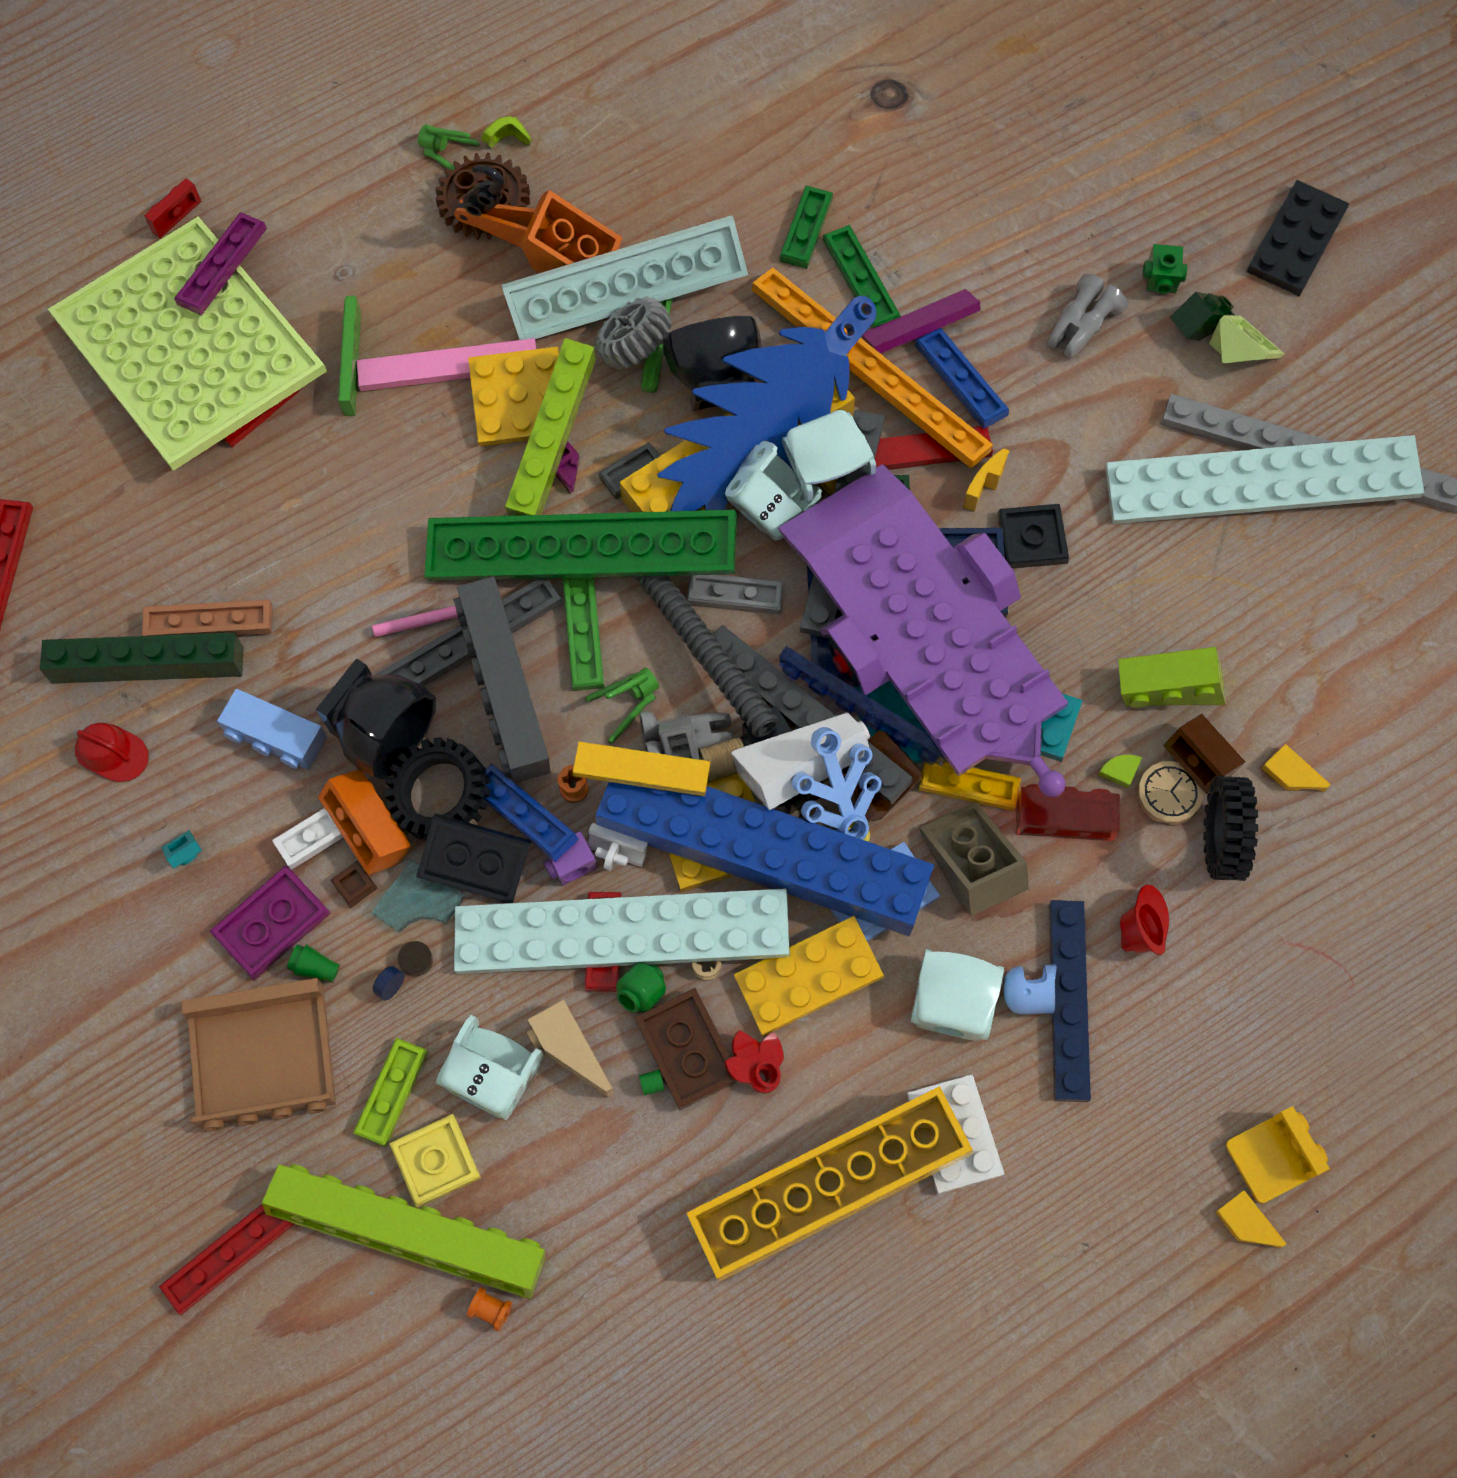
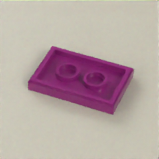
(270, 922)

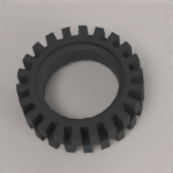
(423, 758)
(1230, 828)

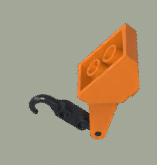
(548, 235)

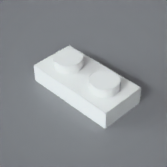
(307, 838)

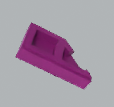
(568, 468)

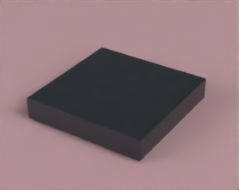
(1033, 536)

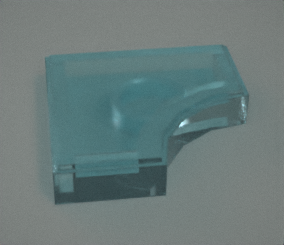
(415, 900)

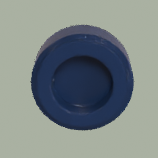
(388, 983)

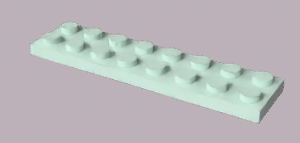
(606, 282)

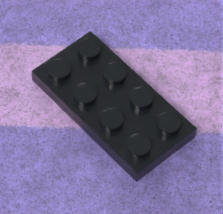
(1297, 237)

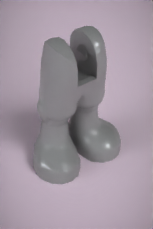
(1081, 326)
(702, 724)

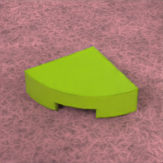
(1121, 769)

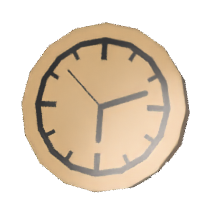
(1169, 793)

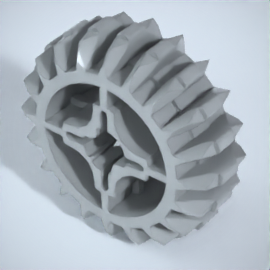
(632, 332)

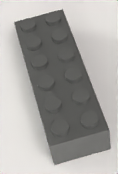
(504, 681)

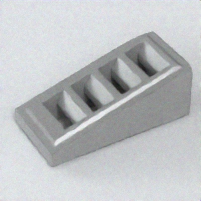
(677, 727)

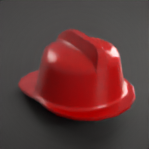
(111, 752)
(1145, 924)

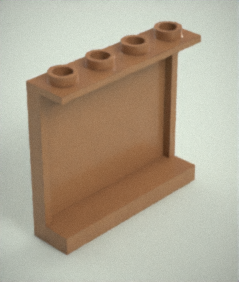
(260, 1054)

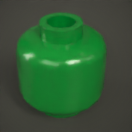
(640, 988)

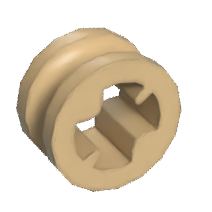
(707, 976)

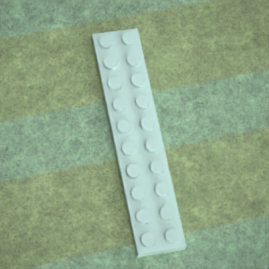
(1264, 479)
(621, 931)

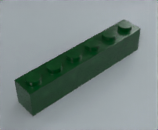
(142, 658)

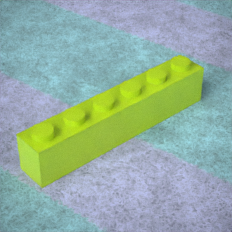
(551, 429)

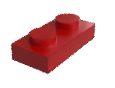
(172, 208)

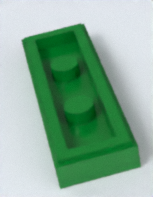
(806, 227)

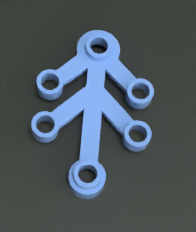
(841, 788)

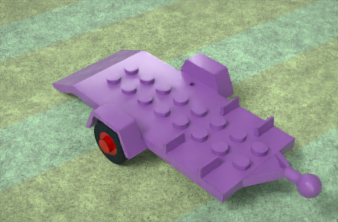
(933, 631)

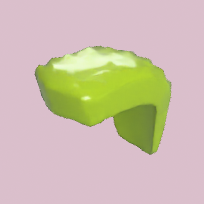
(505, 127)

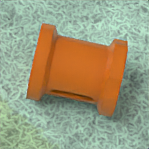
(574, 794)
(489, 1309)

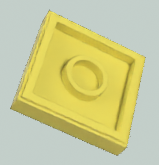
(435, 1161)

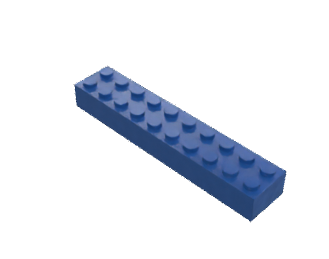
(773, 851)

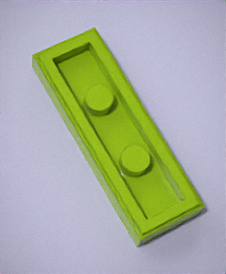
(390, 1092)

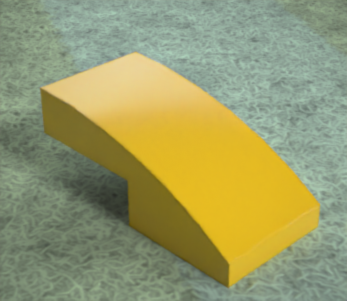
(987, 476)

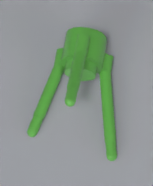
(436, 139)
(639, 686)

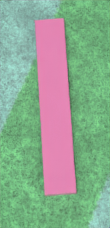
(429, 365)

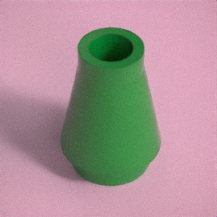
(312, 964)

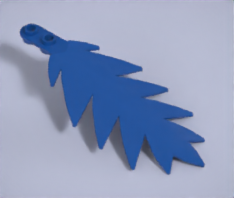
(794, 388)

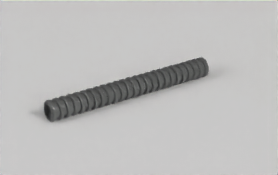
(710, 654)

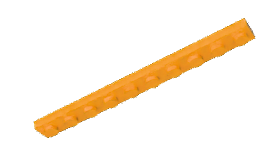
(878, 372)

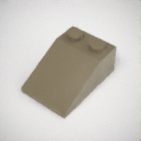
(976, 858)

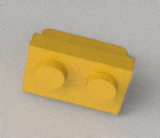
(1277, 1155)

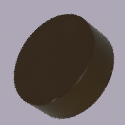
(415, 958)

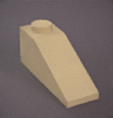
(565, 1044)

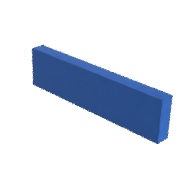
(962, 378)
(528, 815)

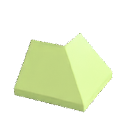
(1241, 341)

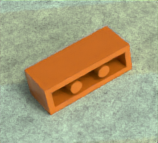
(364, 821)

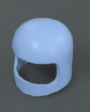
(1030, 996)

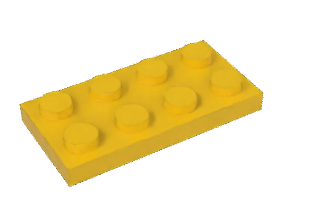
(812, 977)

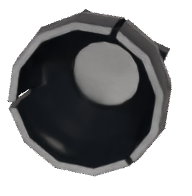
(698, 350)
(377, 717)

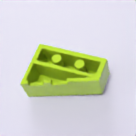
(1173, 679)

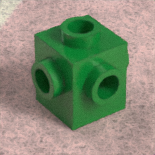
(1164, 269)

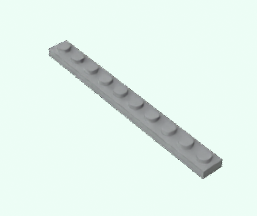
(1253, 433)

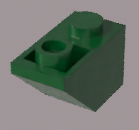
(1201, 314)

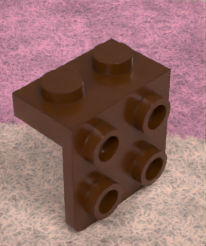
(884, 743)

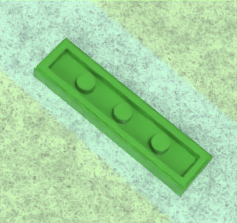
(349, 355)
(583, 633)

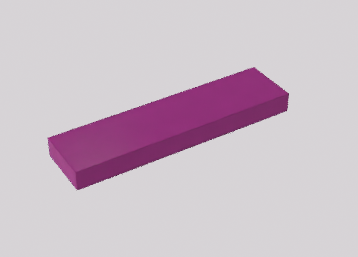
(220, 263)
(922, 321)

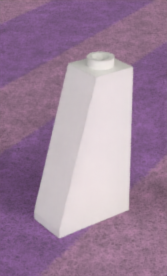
(772, 763)

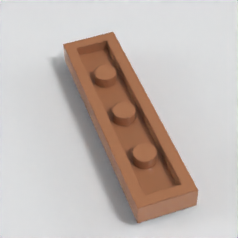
(207, 618)

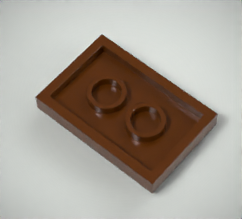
(686, 1048)

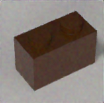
(1203, 752)

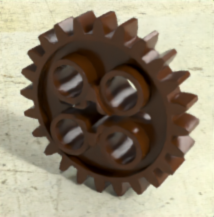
(462, 180)

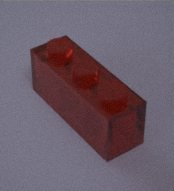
(1069, 815)

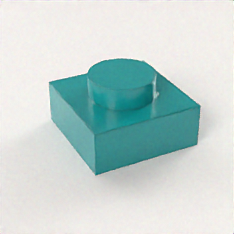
(181, 849)

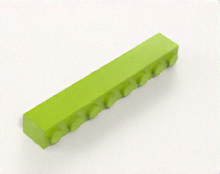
(404, 1230)

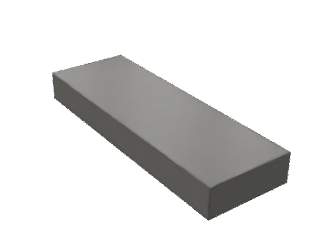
(735, 593)

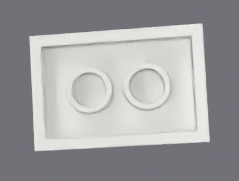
(984, 1162)

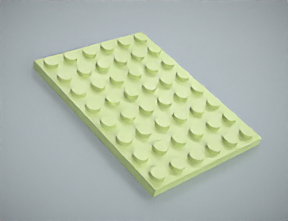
(180, 371)

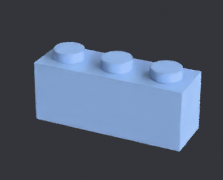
(271, 730)

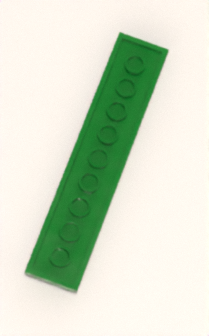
(581, 545)

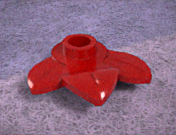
(756, 1057)

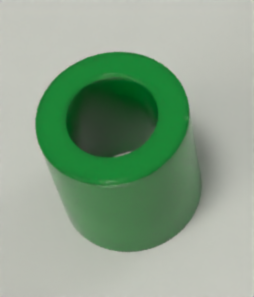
(651, 1082)

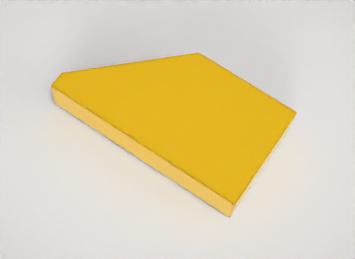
(1293, 772)
(1248, 1222)

